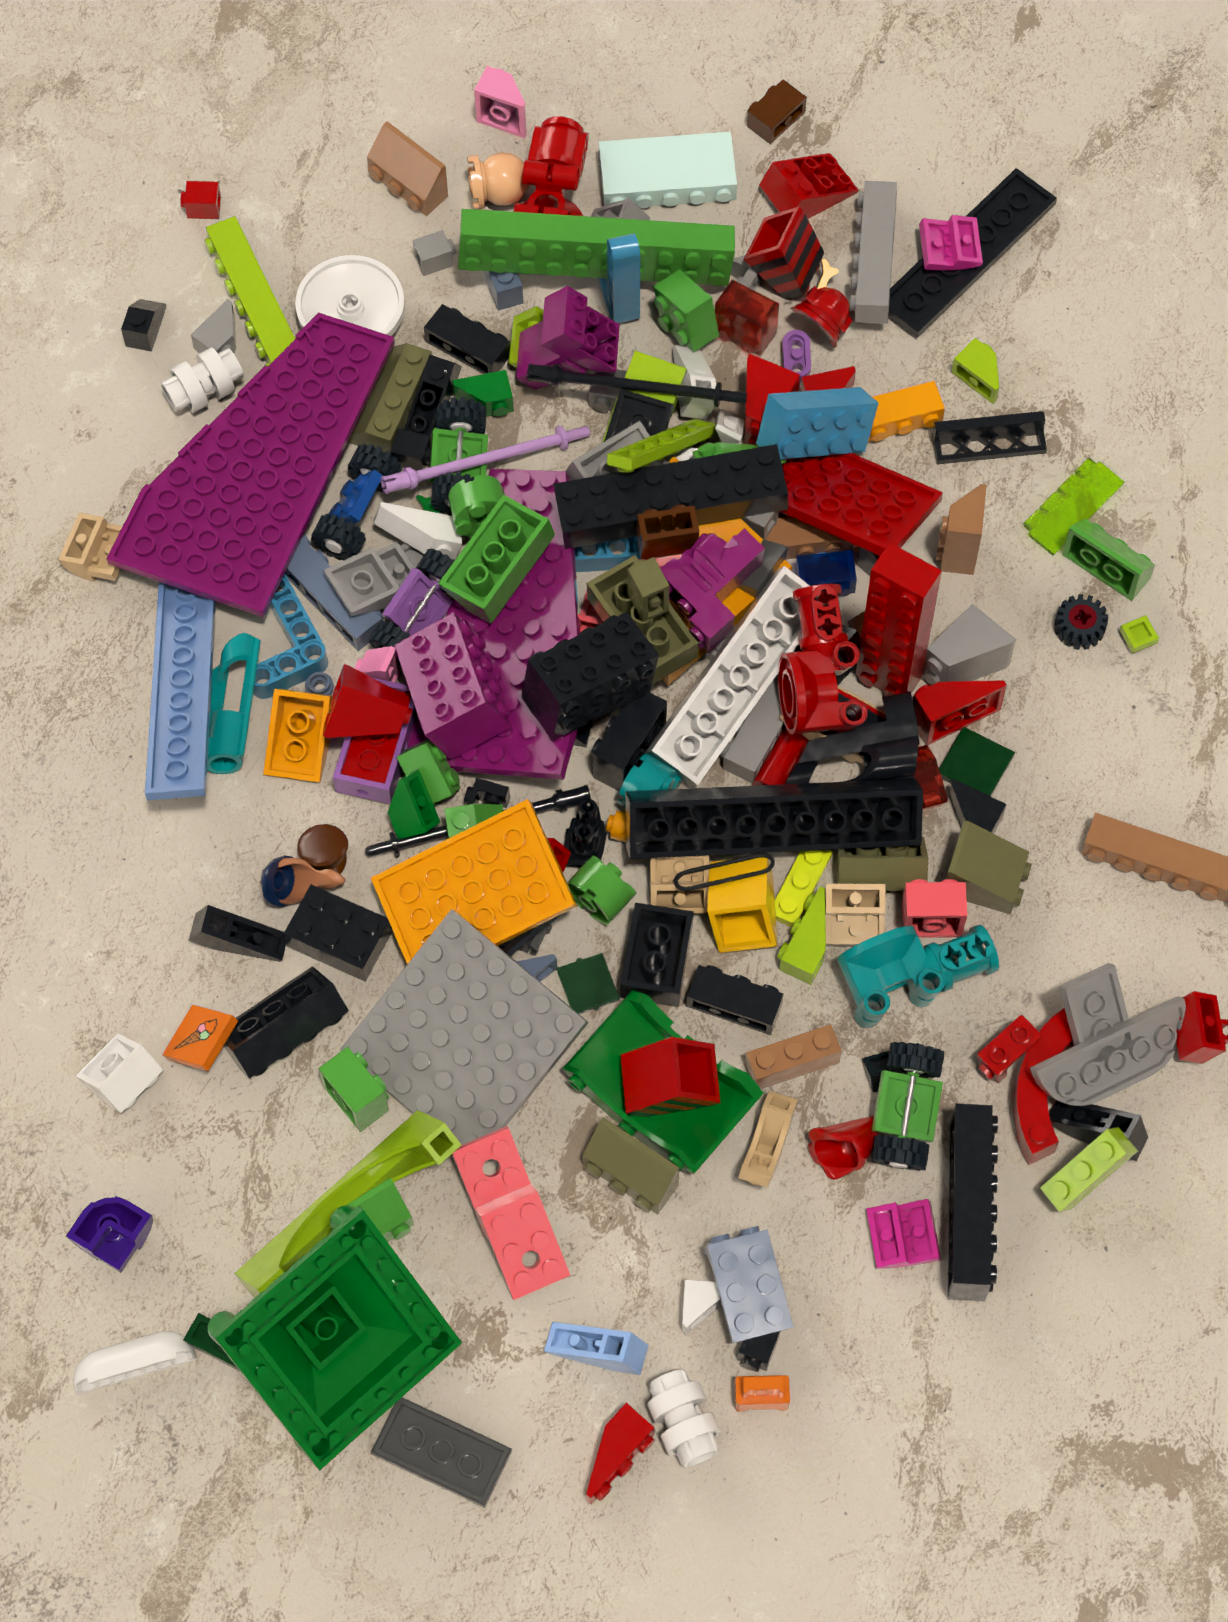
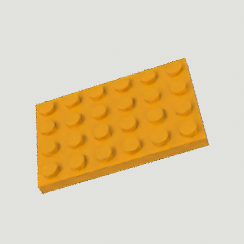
(490, 874)

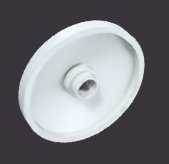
(353, 291)

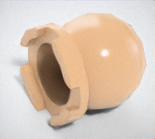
(496, 179)

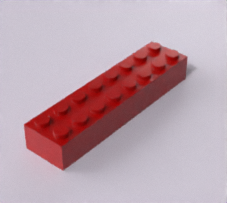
(897, 621)

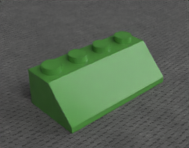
(497, 558)

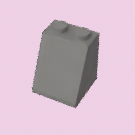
(968, 649)

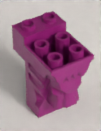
(569, 337)
(706, 578)

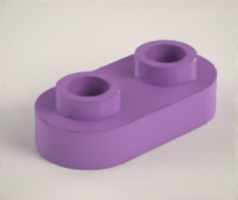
(800, 357)

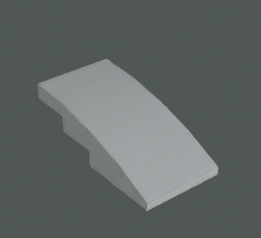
(372, 577)

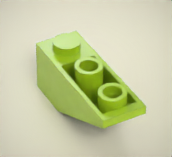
(807, 948)

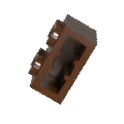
(666, 531)

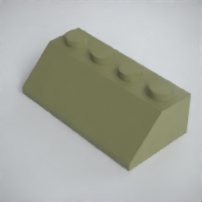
(391, 397)

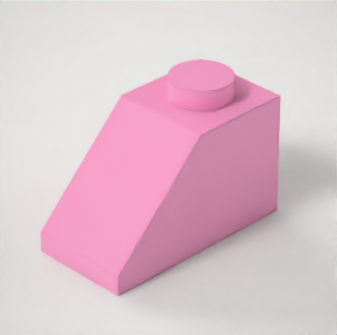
(380, 664)

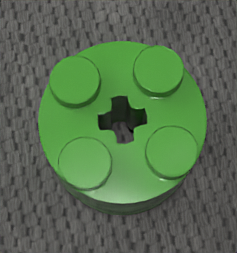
(473, 502)
(600, 889)

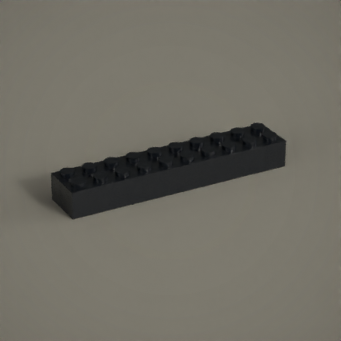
(773, 818)

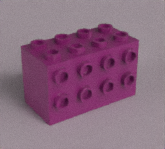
(453, 685)

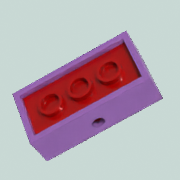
(370, 762)

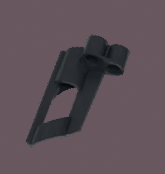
(886, 746)

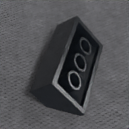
(284, 1021)

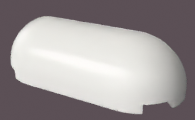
(131, 1360)

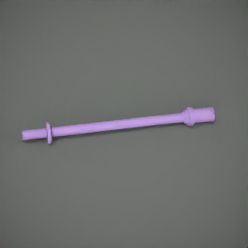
(410, 478)

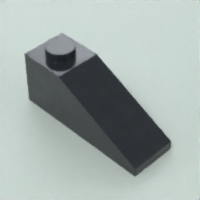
(236, 934)
(1092, 1120)

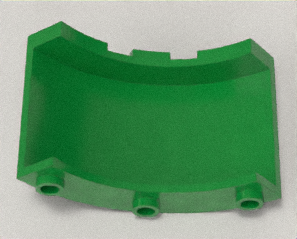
(679, 1136)

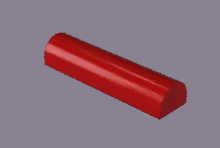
(781, 759)

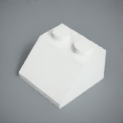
(120, 1073)

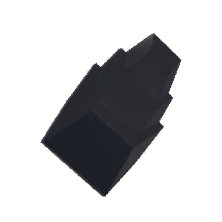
(585, 834)

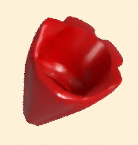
(842, 1146)

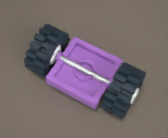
(416, 602)

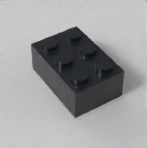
(628, 739)
(338, 932)
(657, 953)

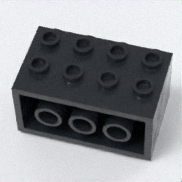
(589, 675)

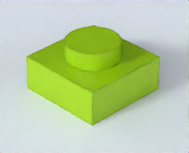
(1139, 634)

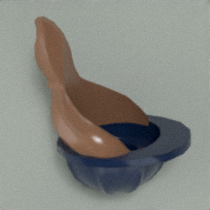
(288, 879)

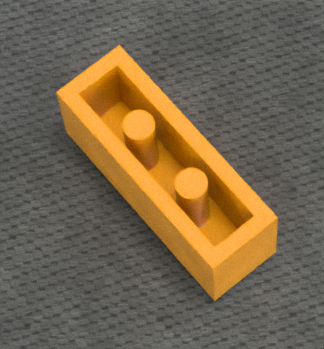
(906, 410)

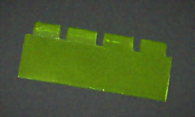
(1076, 500)

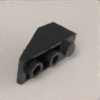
(433, 388)

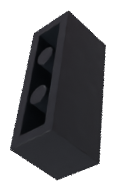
(467, 340)
(735, 999)

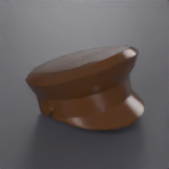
(324, 847)

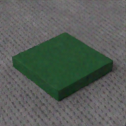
(976, 762)

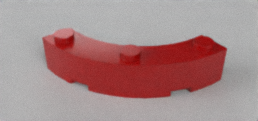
(1030, 1102)

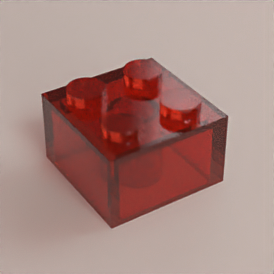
(746, 318)

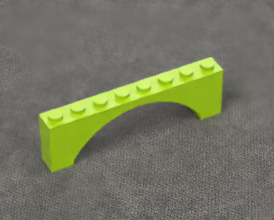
(411, 1147)

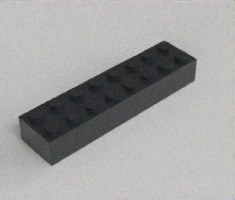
(717, 485)

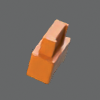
(762, 1393)

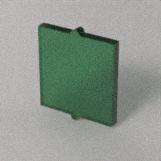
(588, 984)

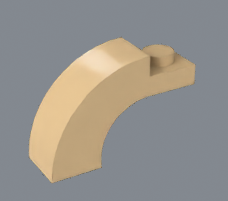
(768, 1139)

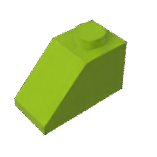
(978, 369)

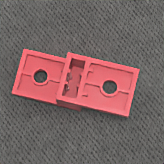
(510, 1213)

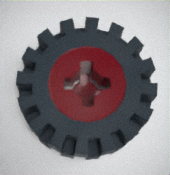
(1076, 631)

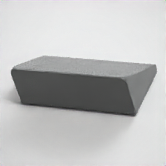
(773, 558)

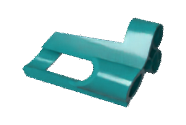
(227, 727)

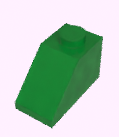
(489, 389)
(412, 807)

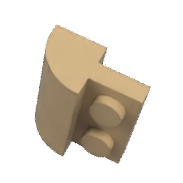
(88, 548)
(662, 885)
(854, 913)

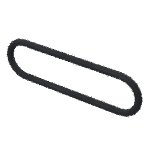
(729, 879)

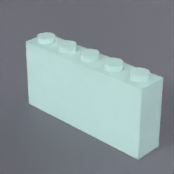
(669, 170)

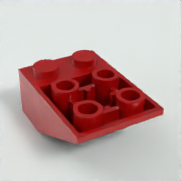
(807, 182)

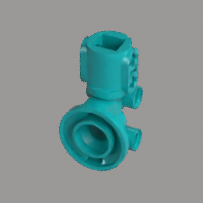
(900, 960)

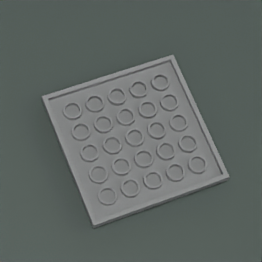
(465, 1032)

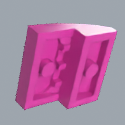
(950, 243)
(903, 1234)

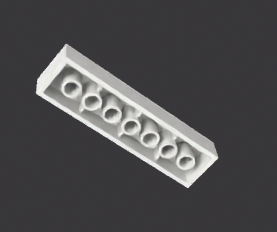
(732, 681)

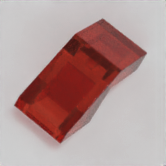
(929, 778)

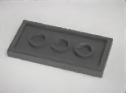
(441, 1452)

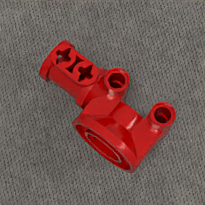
(554, 166)
(809, 676)

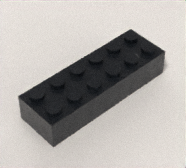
(970, 1202)

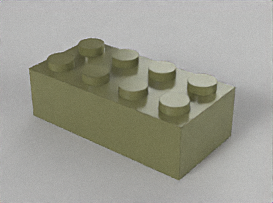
(665, 632)

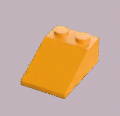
(296, 735)

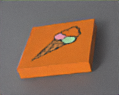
(200, 1037)

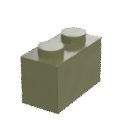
(648, 589)

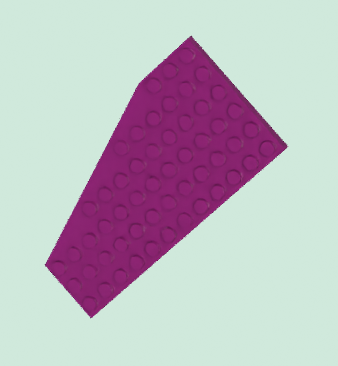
(250, 480)
(530, 622)

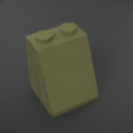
(989, 868)

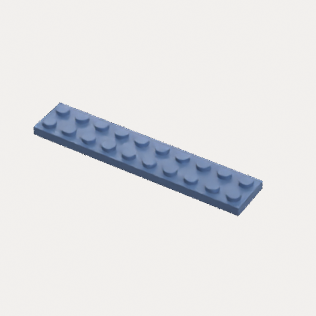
(180, 695)

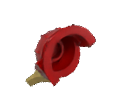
(826, 306)

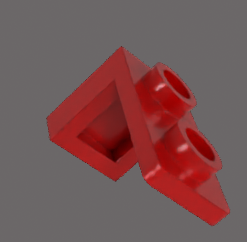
(1007, 1048)

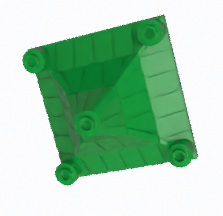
(336, 1337)

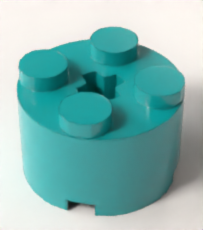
(649, 776)

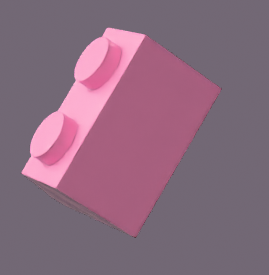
(500, 102)

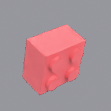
(935, 908)

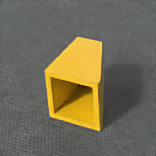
(742, 909)

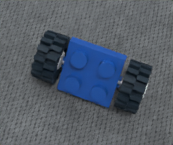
(336, 530)

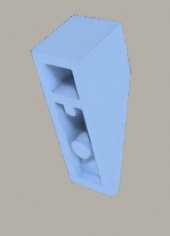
(597, 1347)

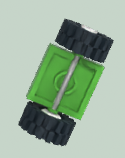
(456, 436)
(907, 1106)

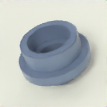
(319, 678)

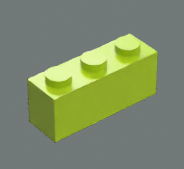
(1089, 1169)

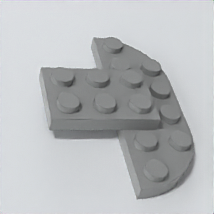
(1107, 1045)

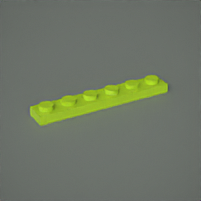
(661, 445)

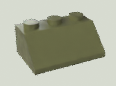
(883, 865)
(630, 1167)

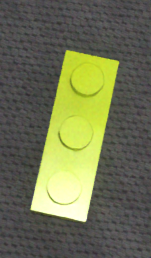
(799, 884)

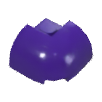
(111, 1231)

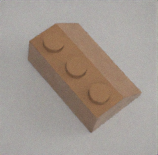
(407, 170)
(962, 533)

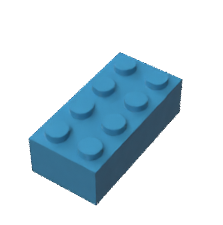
(818, 422)

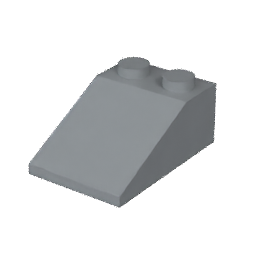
(595, 461)

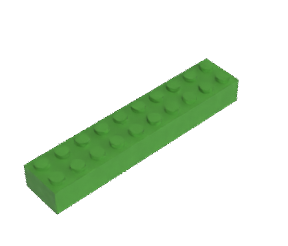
(579, 245)

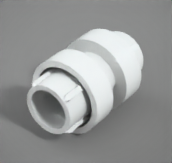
(193, 384)
(689, 1430)

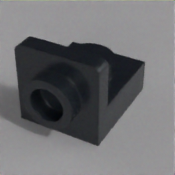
(487, 793)

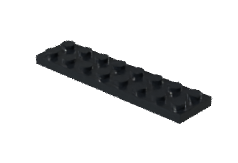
(1002, 220)

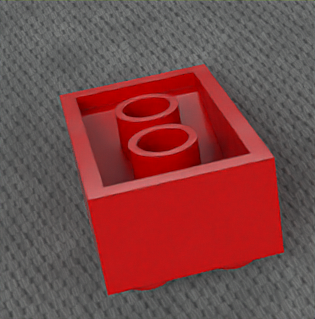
(955, 705)

